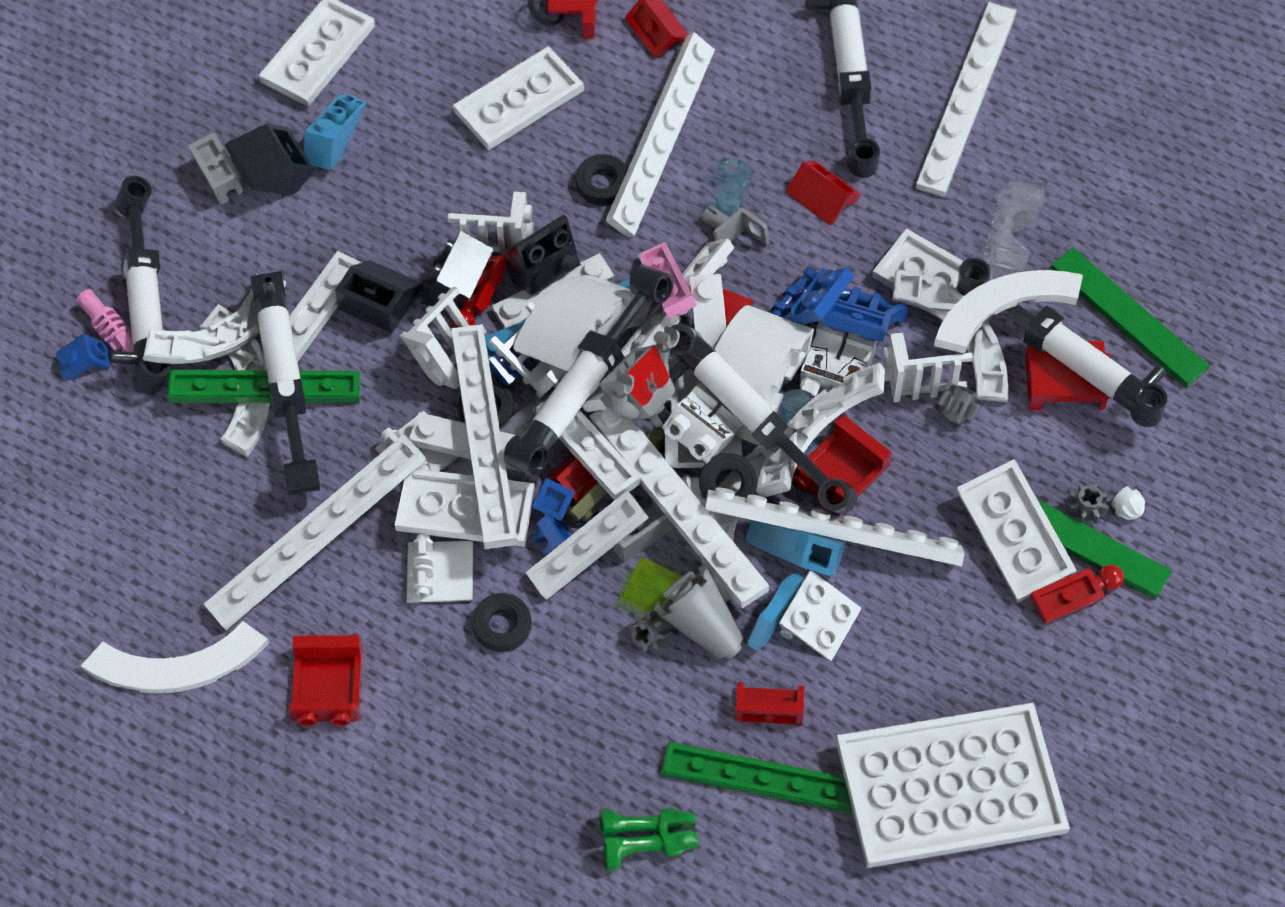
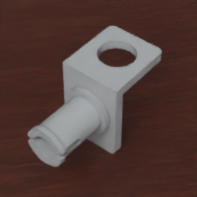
(733, 226)

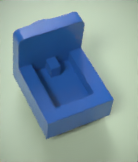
(81, 356)

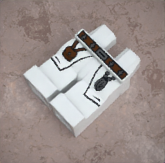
(822, 367)
(695, 429)

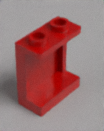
(1054, 382)
(847, 456)
(326, 679)

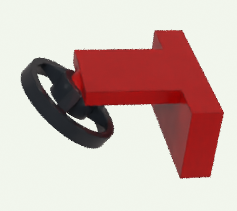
(561, 7)

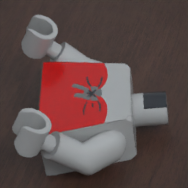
(643, 381)

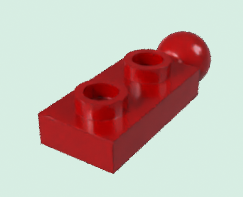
(484, 289)
(1075, 592)

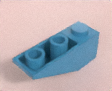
(331, 131)
(798, 547)

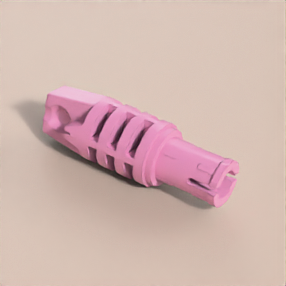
(106, 322)

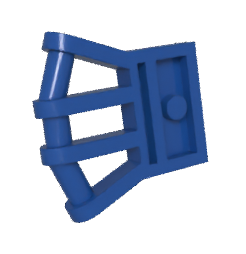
(812, 295)
(861, 320)

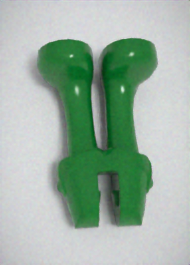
(669, 843)

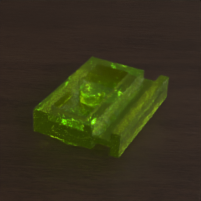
(648, 585)

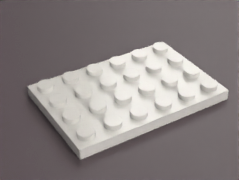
(951, 785)

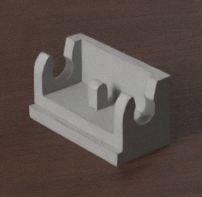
(216, 167)
(644, 534)

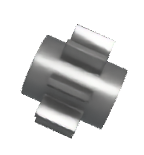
(959, 404)
(1086, 510)
(649, 630)

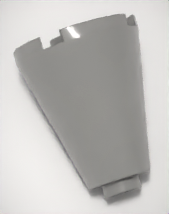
(701, 614)

